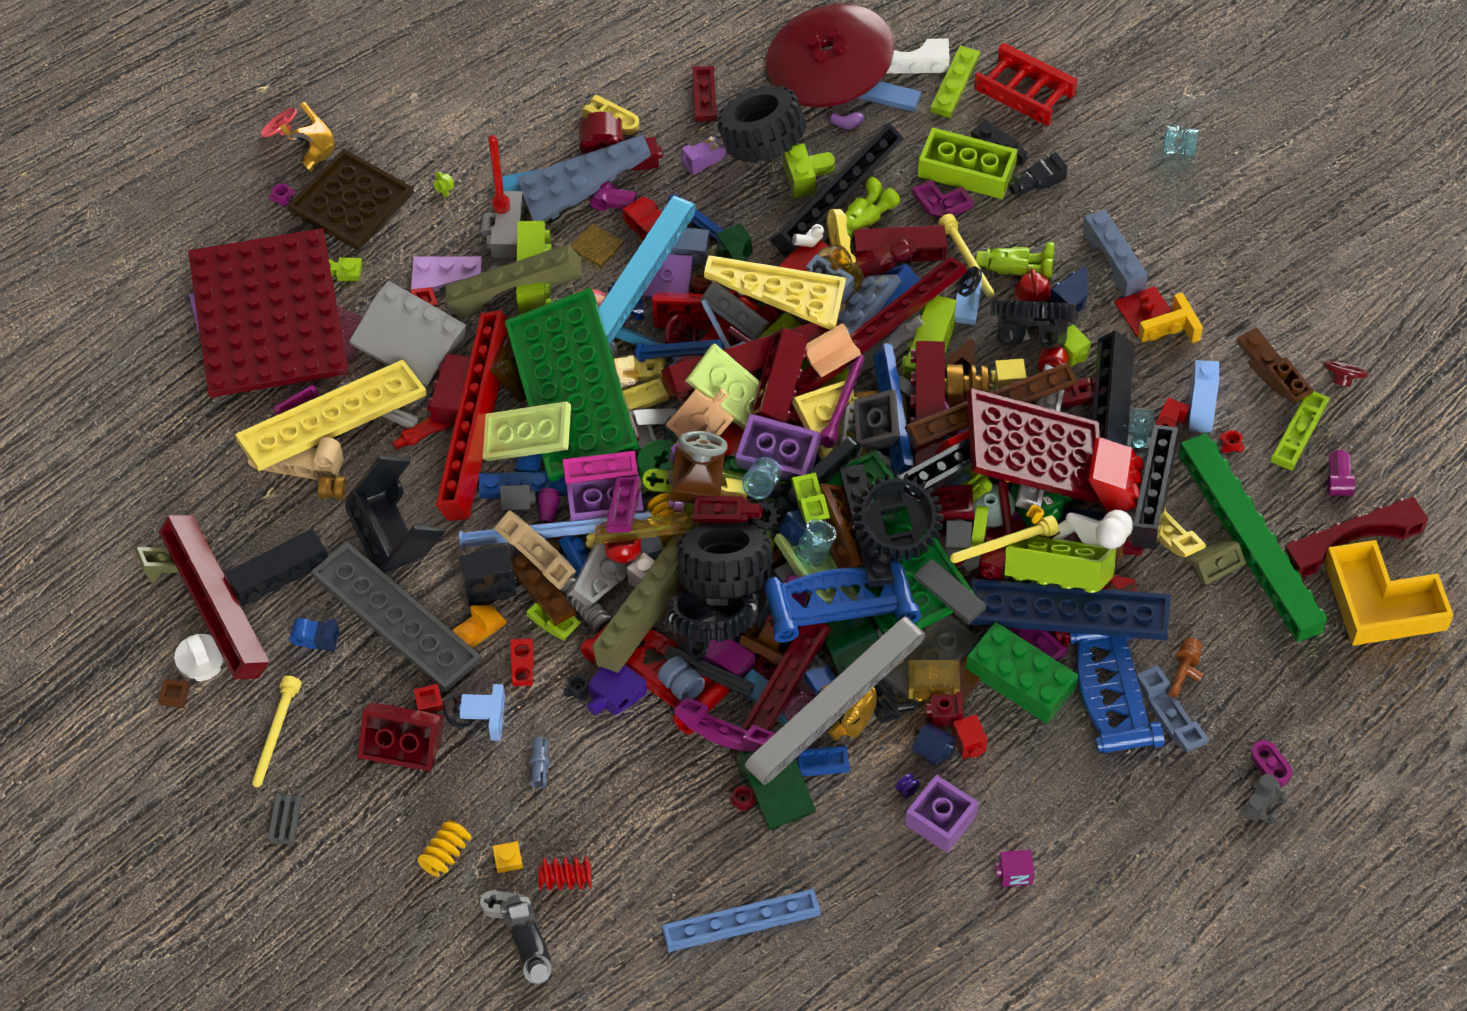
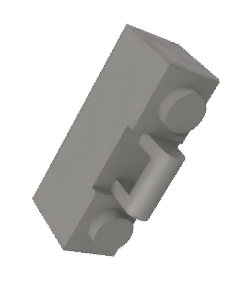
(503, 236)

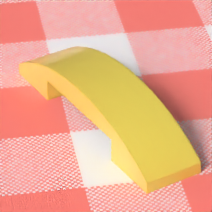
(1177, 539)

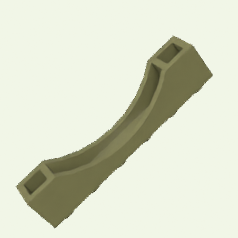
(552, 266)

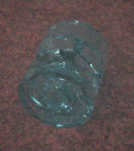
(1188, 144)
(761, 478)
(815, 542)

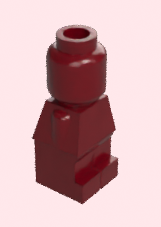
(883, 259)

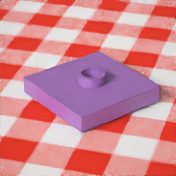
(672, 276)

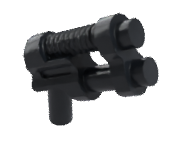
(886, 705)

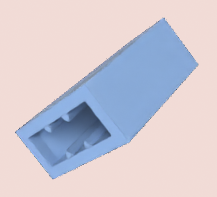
(1203, 396)

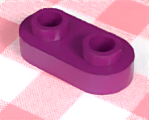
(1273, 764)

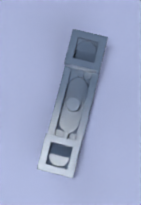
(1169, 711)

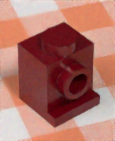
(944, 709)

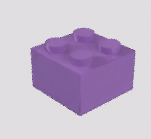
(941, 813)

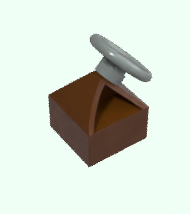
(697, 467)

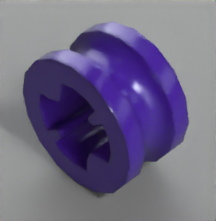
(907, 785)

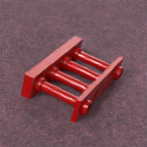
(1034, 69)

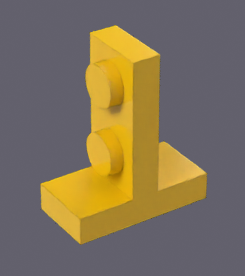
(1171, 323)

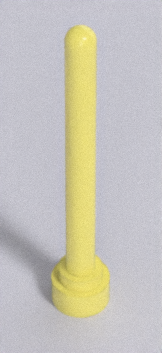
(951, 227)
(1046, 527)
(289, 687)

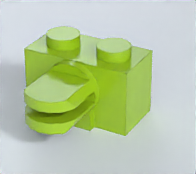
(803, 169)

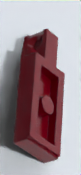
(725, 509)

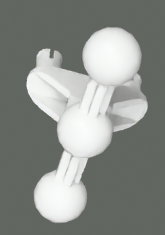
(1109, 532)

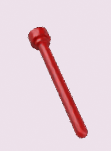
(500, 201)

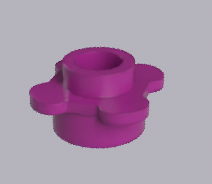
(282, 194)

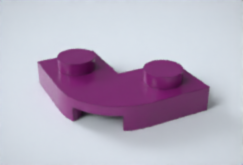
(938, 204)

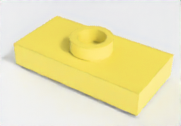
(646, 395)

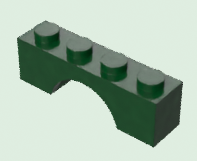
(737, 245)

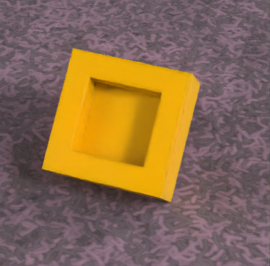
(507, 857)

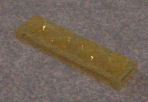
(651, 527)

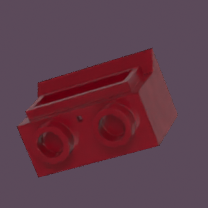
(992, 563)

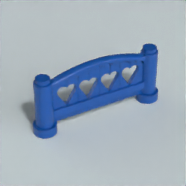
(789, 614)
(1135, 729)

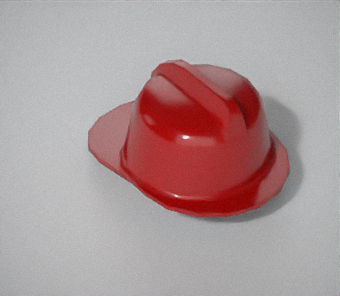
(1033, 287)

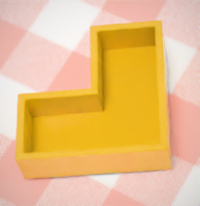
(1382, 608)

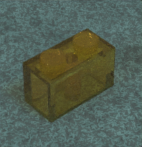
(932, 678)

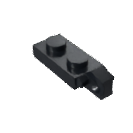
(988, 132)

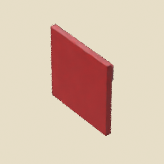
(1142, 307)

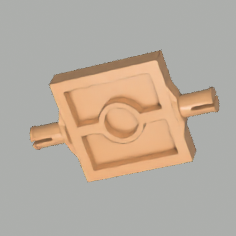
(700, 411)

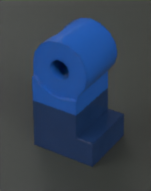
(315, 634)

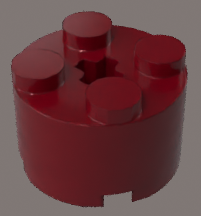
(599, 131)

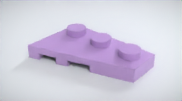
(441, 271)

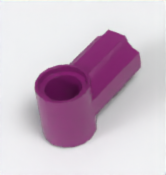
(612, 197)
(1340, 479)

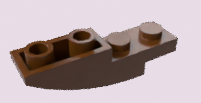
(1272, 369)

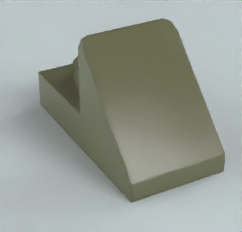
(155, 561)

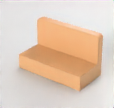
(831, 350)

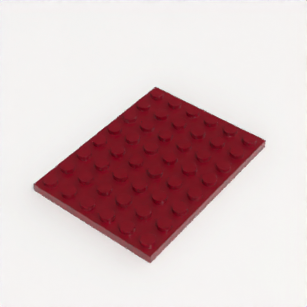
(267, 313)

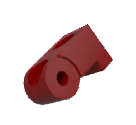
(1173, 413)
(522, 662)

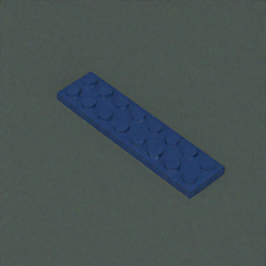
(1073, 609)

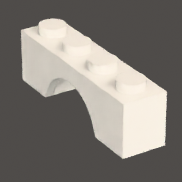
(930, 58)

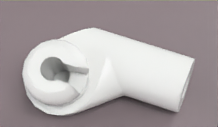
(811, 238)

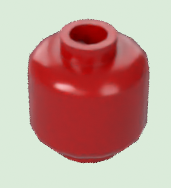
(1052, 357)

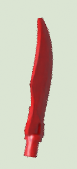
(413, 435)

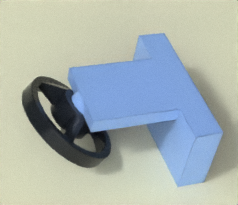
(969, 296)
(479, 707)

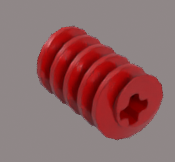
(565, 873)

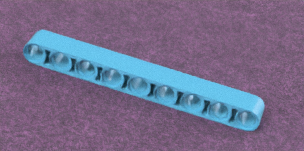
(645, 264)

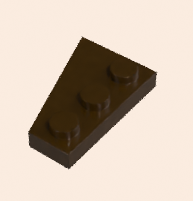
(506, 370)

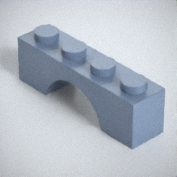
(1127, 270)

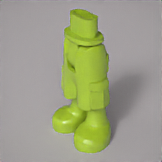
(864, 213)
(1017, 260)

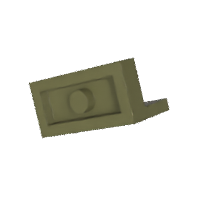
(1217, 560)

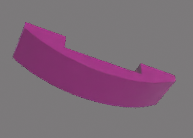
(718, 731)

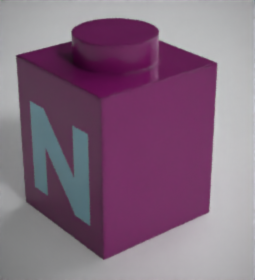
(1015, 868)

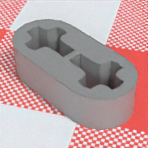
(500, 897)

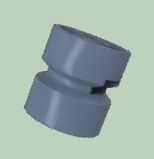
(681, 678)

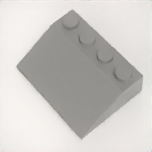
(408, 330)

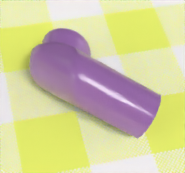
(848, 122)

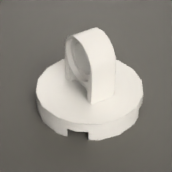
(198, 657)

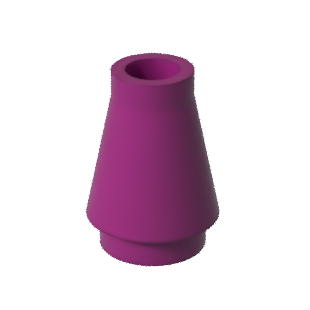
(548, 504)

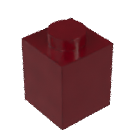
(656, 154)

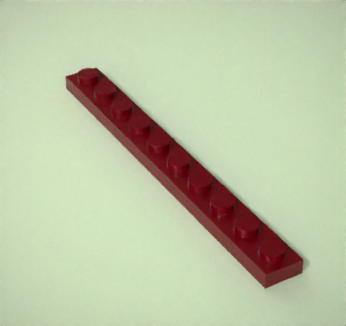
(889, 319)

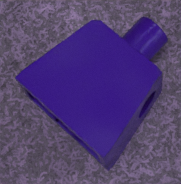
(615, 690)

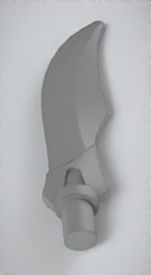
(903, 334)

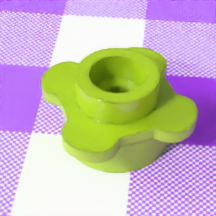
(443, 183)

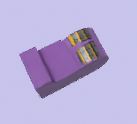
(702, 155)

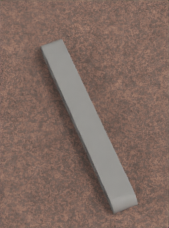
(834, 700)

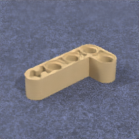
(312, 462)

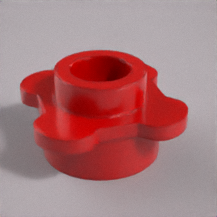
(1231, 436)

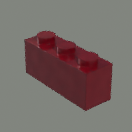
(448, 389)

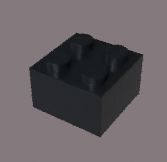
(488, 576)

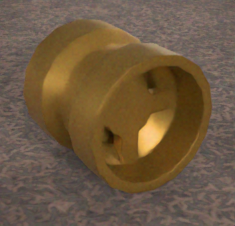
(332, 487)

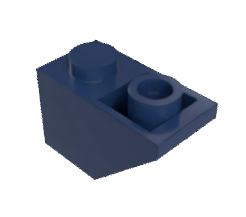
(1072, 289)

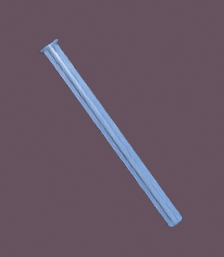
(545, 530)

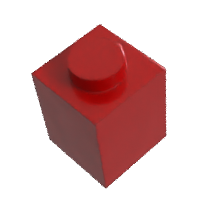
(969, 736)

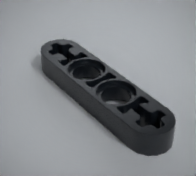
(830, 464)

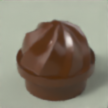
(699, 284)

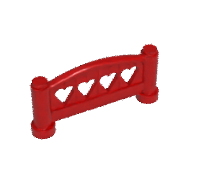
(710, 695)

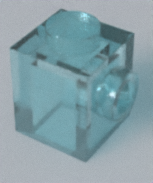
(1140, 428)

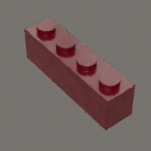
(929, 241)
(780, 375)

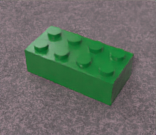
(1021, 672)

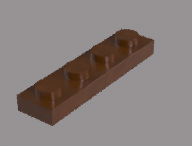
(541, 590)

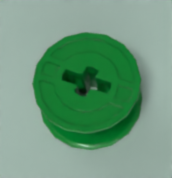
(655, 456)

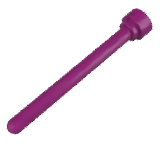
(829, 435)

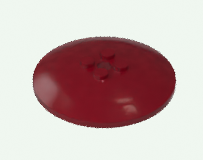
(835, 76)

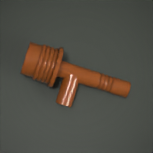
(1188, 657)

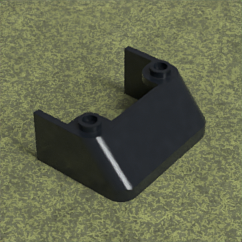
(379, 522)

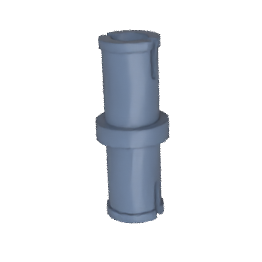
(539, 762)

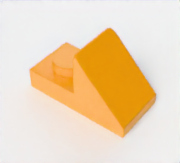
(481, 625)

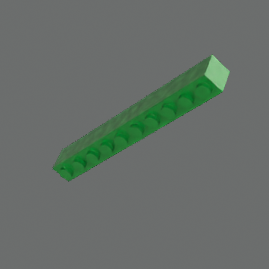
(1257, 543)

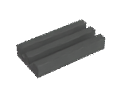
(288, 800)

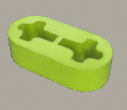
(658, 487)
(979, 525)

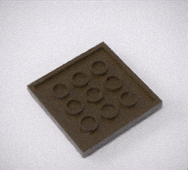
(350, 199)

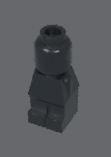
(1040, 175)

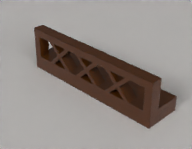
(845, 546)

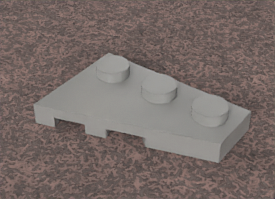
(597, 576)

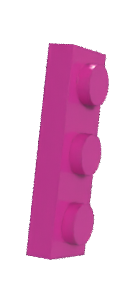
(600, 467)

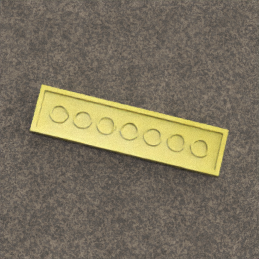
(330, 415)

